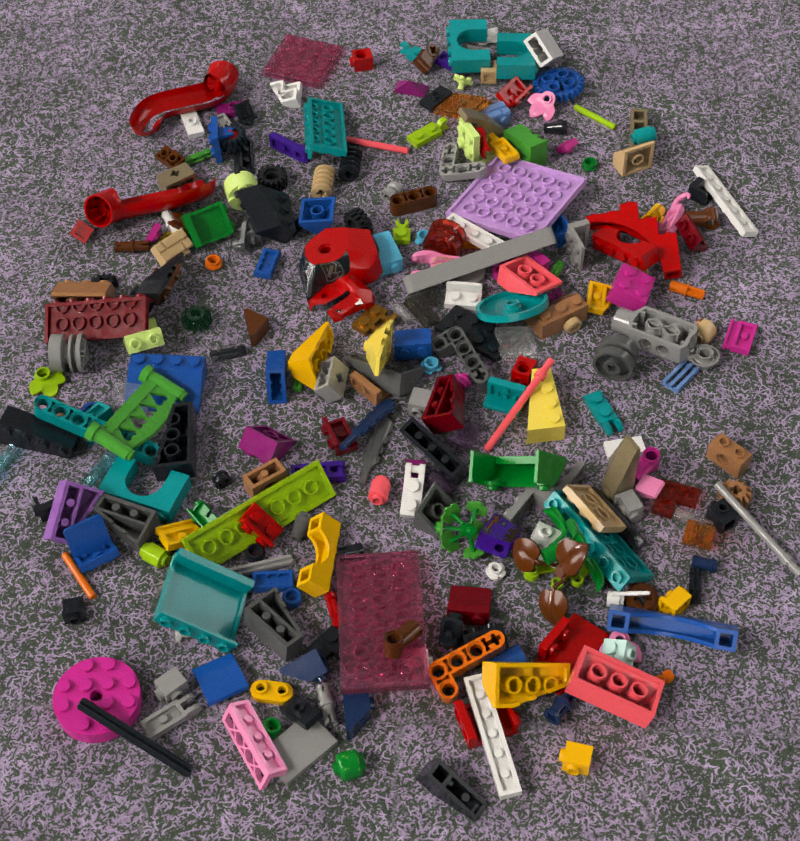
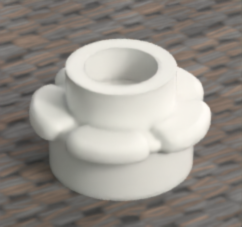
(495, 575)

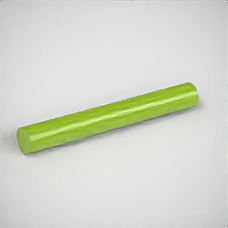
(595, 117)

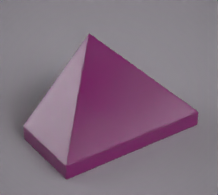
(411, 88)

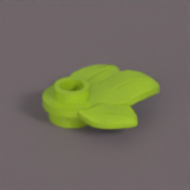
(48, 384)

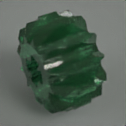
(196, 318)

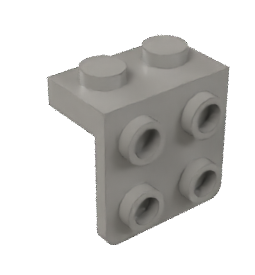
(577, 241)

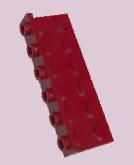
(98, 319)

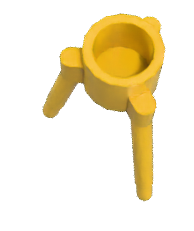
(656, 211)

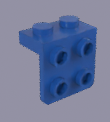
(413, 344)
(90, 543)

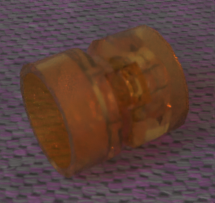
(692, 538)

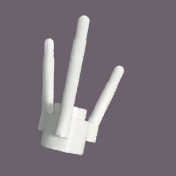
(618, 597)

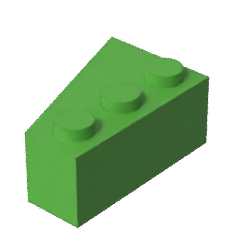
(527, 144)

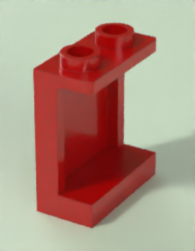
(509, 721)

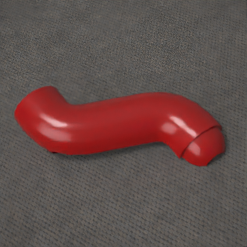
(219, 81)
(107, 208)

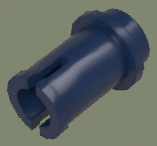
(705, 563)

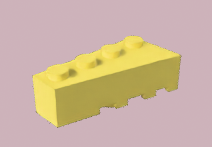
(545, 412)

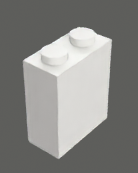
(543, 48)

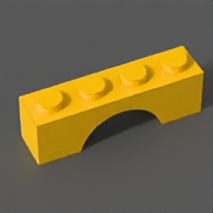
(324, 534)

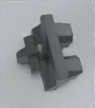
(245, 239)

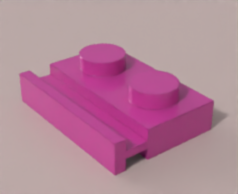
(739, 337)

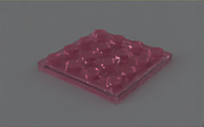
(303, 61)

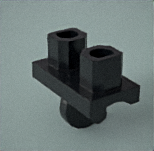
(451, 631)

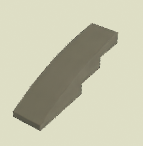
(480, 119)

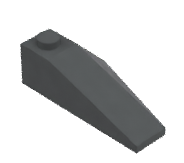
(393, 378)

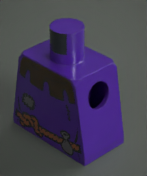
(498, 537)

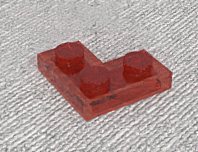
(673, 494)

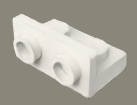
(463, 294)

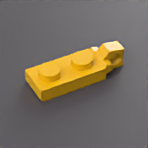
(502, 149)

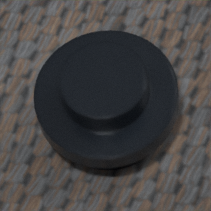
(255, 553)

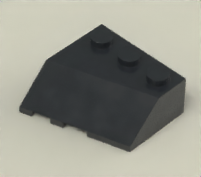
(268, 212)

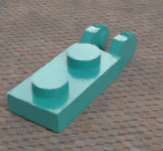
(602, 412)

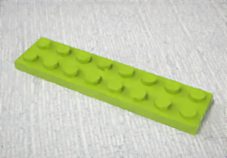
(282, 501)

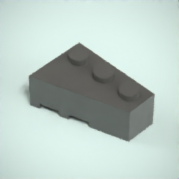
(128, 520)
(274, 625)

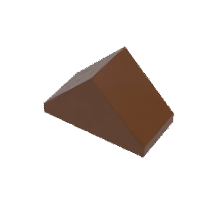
(256, 325)

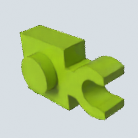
(402, 233)

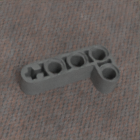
(459, 345)

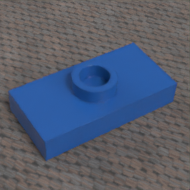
(267, 263)
(269, 579)

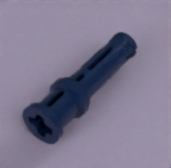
(561, 705)

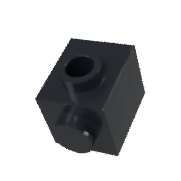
(722, 515)

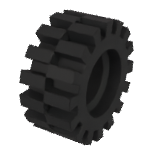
(273, 172)
(357, 219)

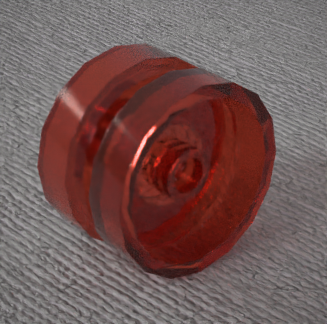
(445, 237)

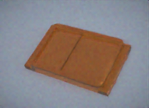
(454, 102)

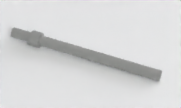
(785, 558)

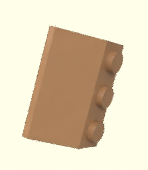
(80, 290)
(558, 312)

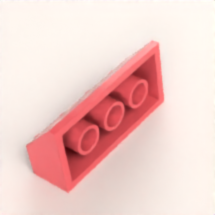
(615, 687)

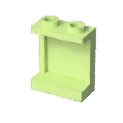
(145, 339)

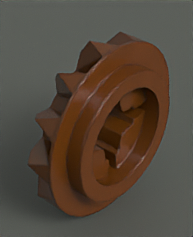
(653, 598)

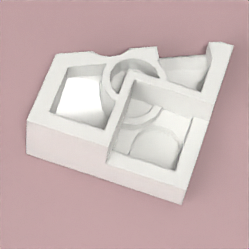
(288, 94)

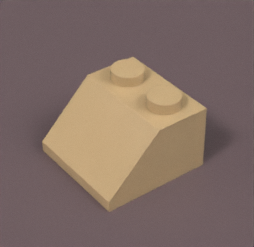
(634, 158)

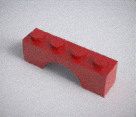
(639, 255)

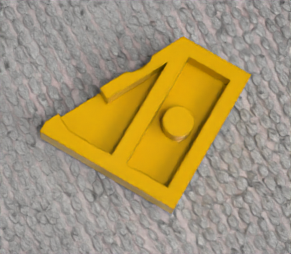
(596, 297)

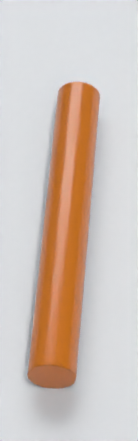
(79, 575)

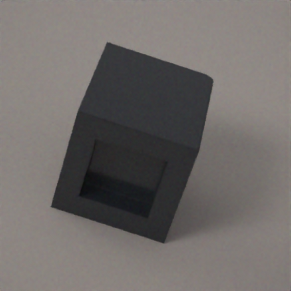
(697, 192)

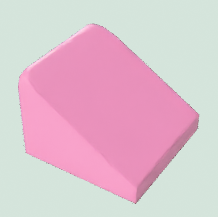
(649, 486)

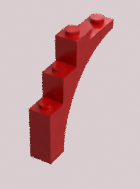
(628, 221)

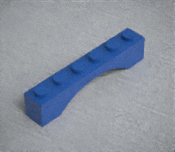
(642, 621)

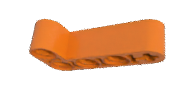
(469, 662)

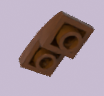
(169, 157)

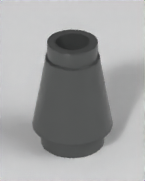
(300, 526)

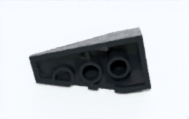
(156, 282)

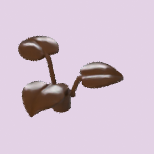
(571, 556)

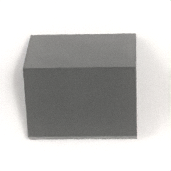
(431, 510)

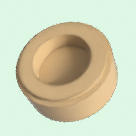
(572, 325)

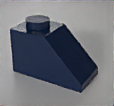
(308, 667)
(357, 712)

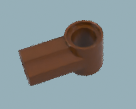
(706, 218)
(399, 639)

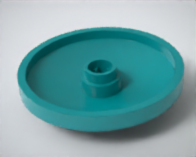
(511, 307)

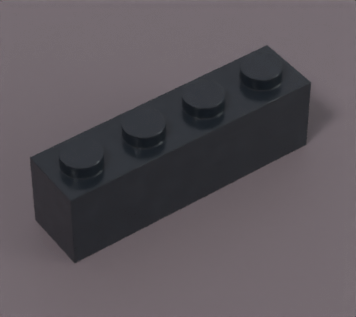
(434, 451)

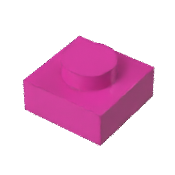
(567, 146)
(154, 234)

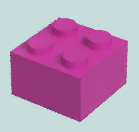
(630, 288)

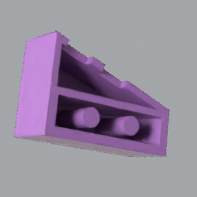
(69, 507)

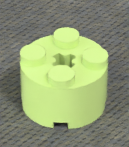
(237, 182)

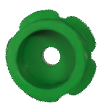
(589, 164)
(274, 724)

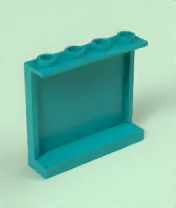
(202, 600)

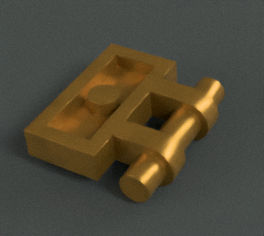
(370, 318)

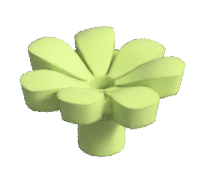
(462, 81)

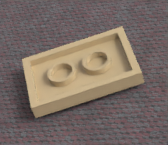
(594, 508)

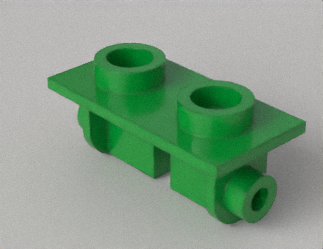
(201, 512)

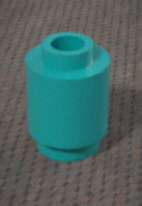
(643, 135)

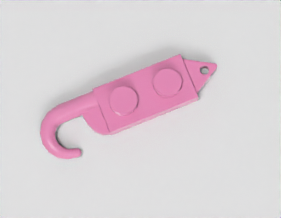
(674, 214)

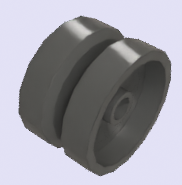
(615, 357)

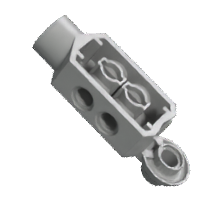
(665, 336)

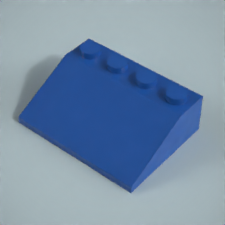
(185, 371)

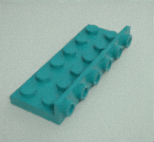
(324, 127)
(609, 550)

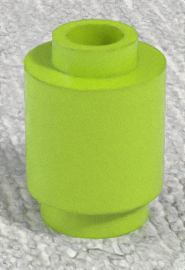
(154, 555)

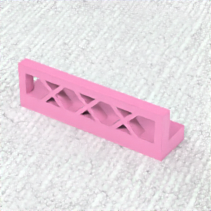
(255, 741)

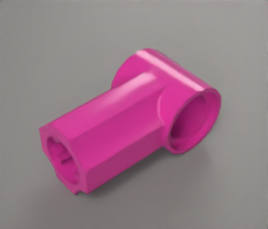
(645, 465)

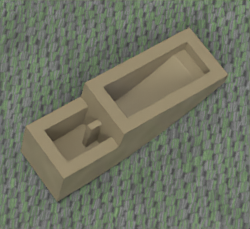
(638, 119)

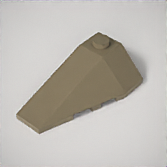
(621, 469)

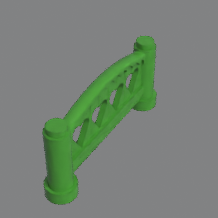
(110, 435)

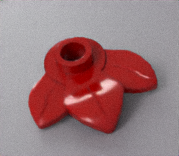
(483, 143)

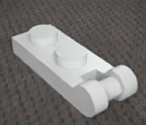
(412, 489)

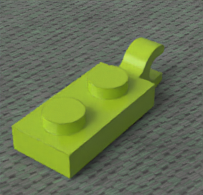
(428, 133)

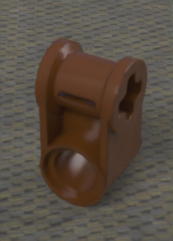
(426, 58)

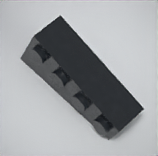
(34, 434)
(178, 443)

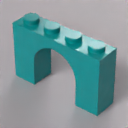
(463, 59)
(522, 66)
(164, 501)

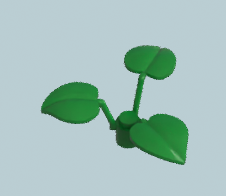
(549, 553)

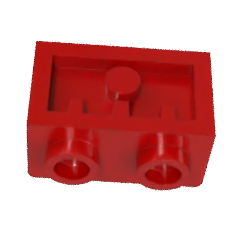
(261, 525)

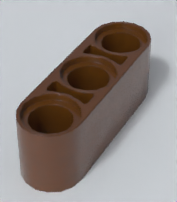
(413, 201)

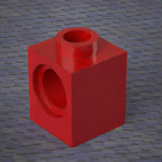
(361, 60)
(522, 370)

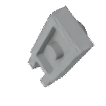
(169, 717)

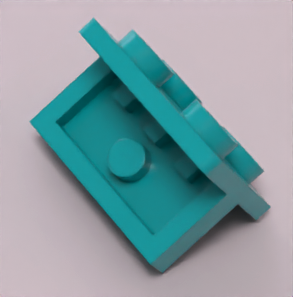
(502, 395)

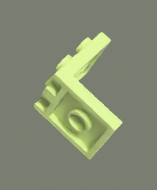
(469, 142)

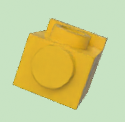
(674, 601)

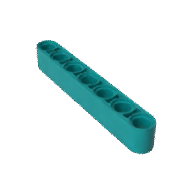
(73, 414)

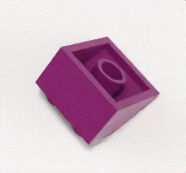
(265, 443)

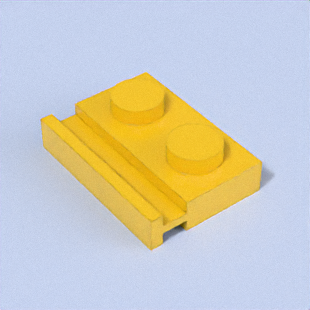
(172, 533)

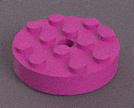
(88, 679)

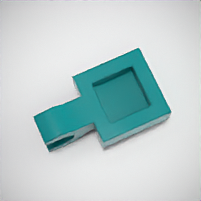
(411, 53)

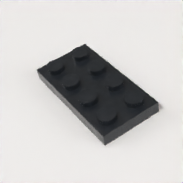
(477, 331)

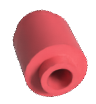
(379, 490)

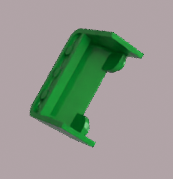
(516, 471)

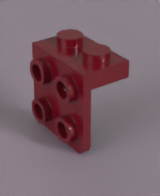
(471, 603)

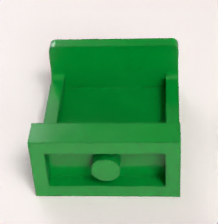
(208, 224)

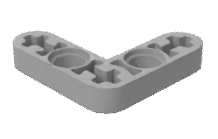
(452, 170)

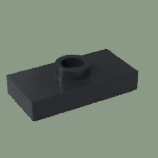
(435, 98)
(301, 712)

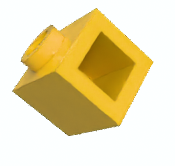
(576, 758)

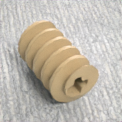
(323, 181)

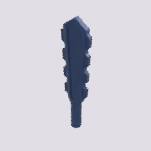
(372, 418)

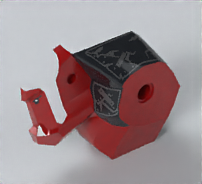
(338, 263)

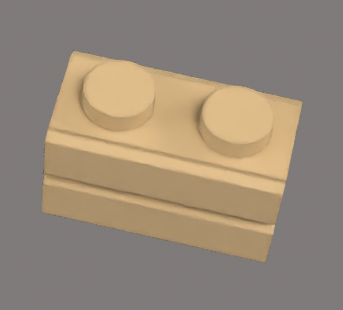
(172, 246)

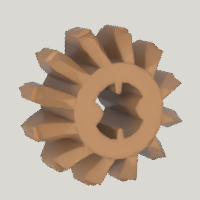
(739, 491)

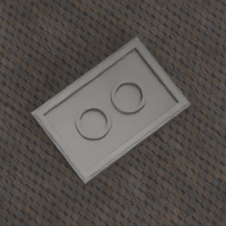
(302, 749)

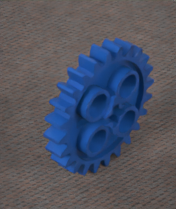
(567, 80)

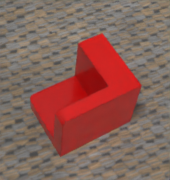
(82, 230)

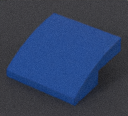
(220, 679)

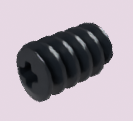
(350, 165)

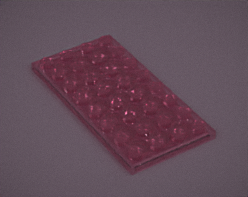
(373, 597)

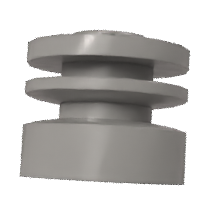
(65, 352)

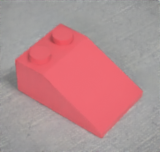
(526, 277)

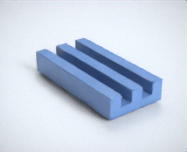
(694, 371)

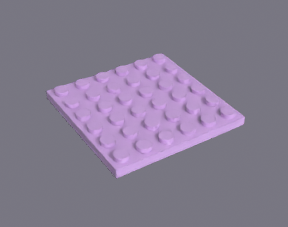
(517, 197)

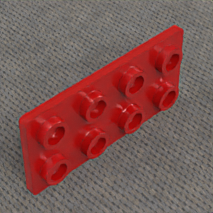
(567, 640)

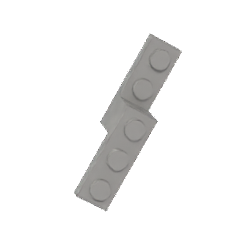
(537, 497)

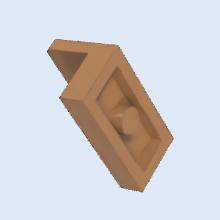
(367, 388)

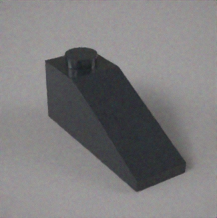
(451, 789)

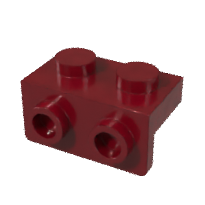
(691, 234)
(336, 433)

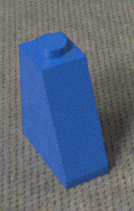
(276, 376)

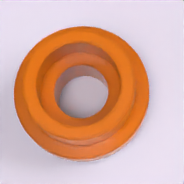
(213, 262)

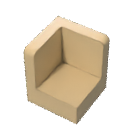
(488, 75)

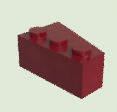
(445, 406)

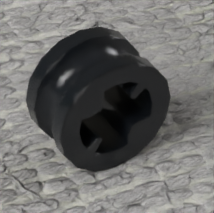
(221, 479)

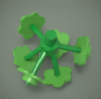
(467, 529)

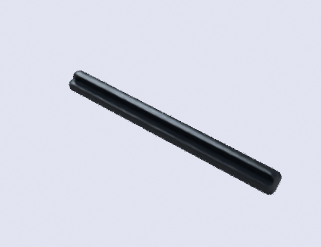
(135, 737)

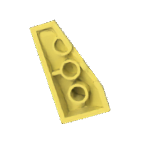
(379, 347)

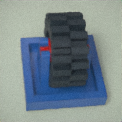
(225, 138)

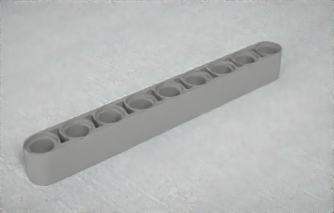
(479, 260)

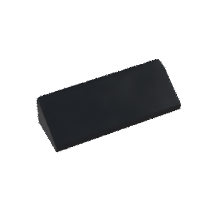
(244, 159)

